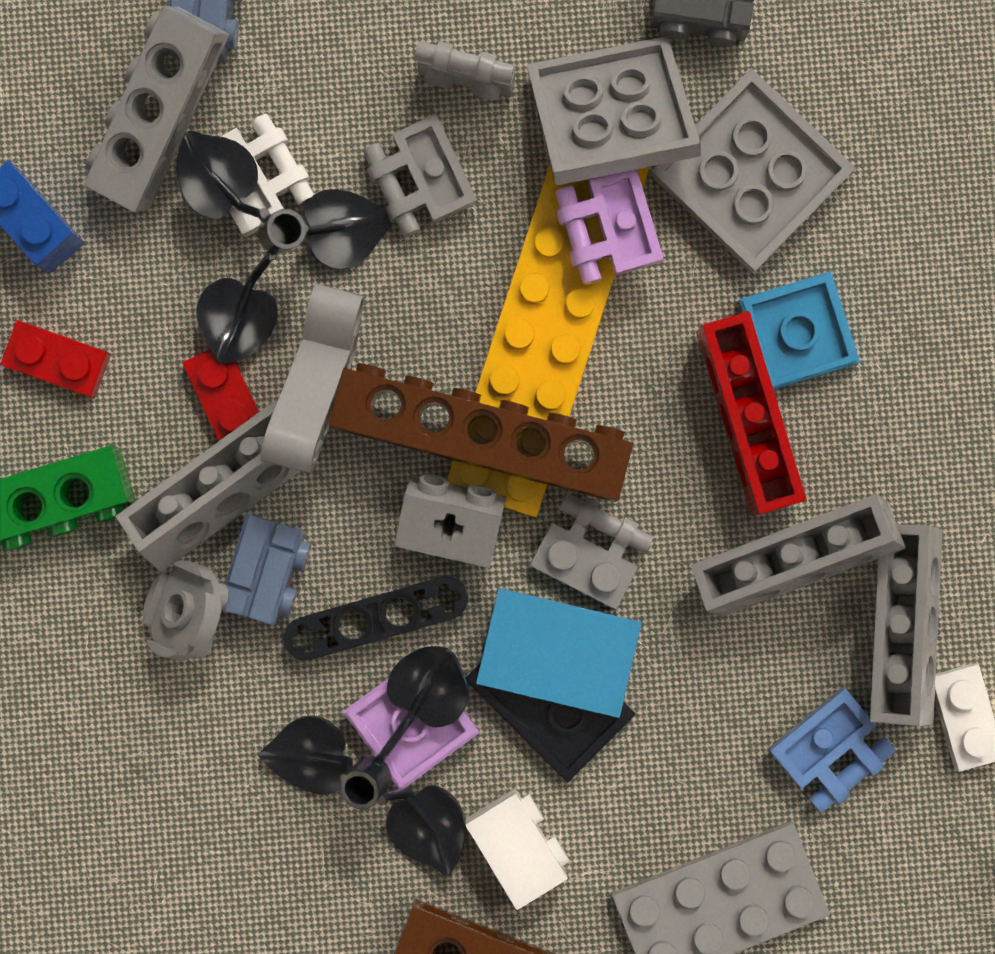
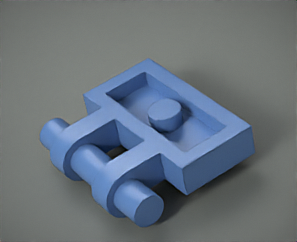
(824, 738)

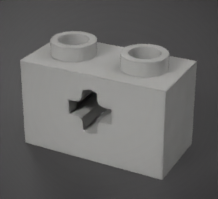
(427, 529)

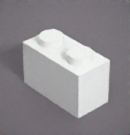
(517, 847)

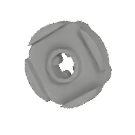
(188, 633)

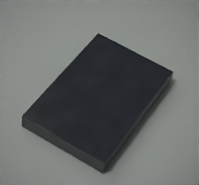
(557, 732)

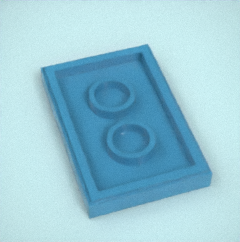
(558, 652)

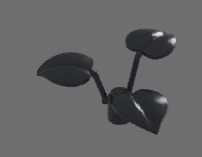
(342, 233)
(420, 826)

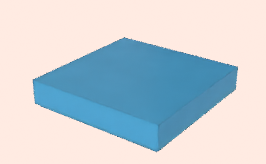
(801, 330)

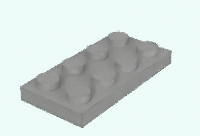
(725, 898)

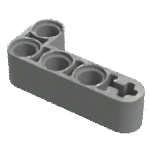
(314, 378)

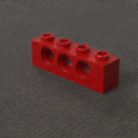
(750, 414)

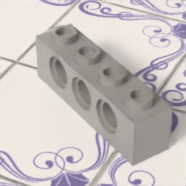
(198, 49)
(204, 494)
(798, 556)
(907, 629)

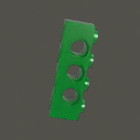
(108, 495)

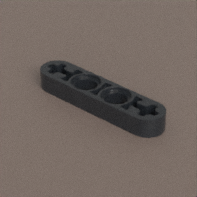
(377, 622)

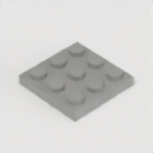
(613, 110)
(756, 171)

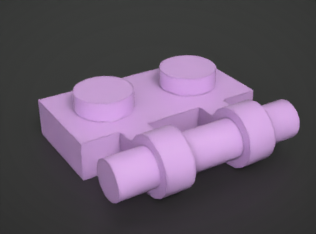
(624, 221)

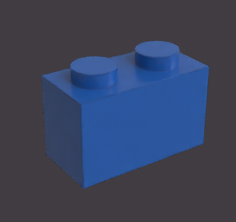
(34, 221)

